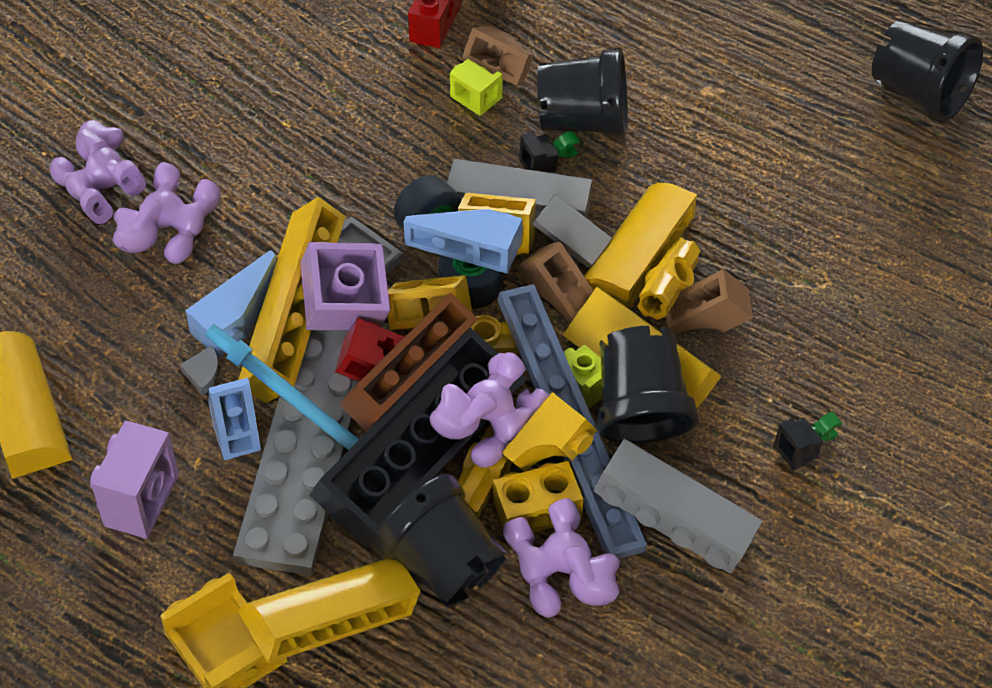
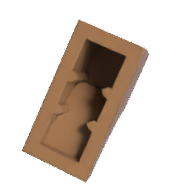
(499, 53)
(557, 279)
(712, 303)

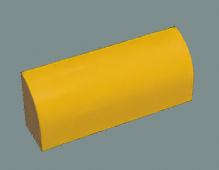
(642, 241)
(605, 315)
(28, 417)
(330, 609)

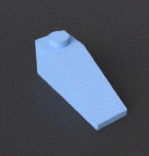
(470, 236)
(233, 304)
(234, 418)

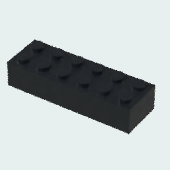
(402, 445)

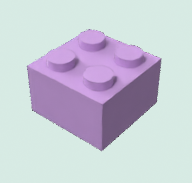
(343, 285)
(134, 479)

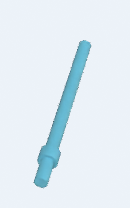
(241, 354)

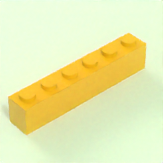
(281, 325)

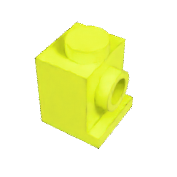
(475, 86)
(587, 373)

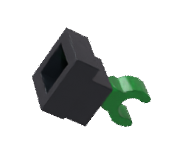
(541, 155)
(800, 442)

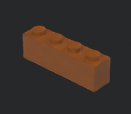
(407, 362)

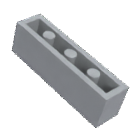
(520, 183)
(677, 506)

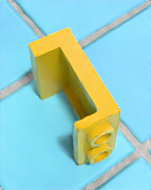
(215, 638)

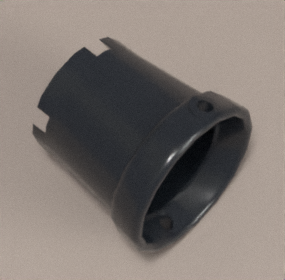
(929, 66)
(584, 94)
(643, 388)
(441, 540)

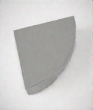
(201, 370)

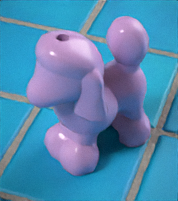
(102, 170)
(164, 208)
(491, 400)
(563, 551)

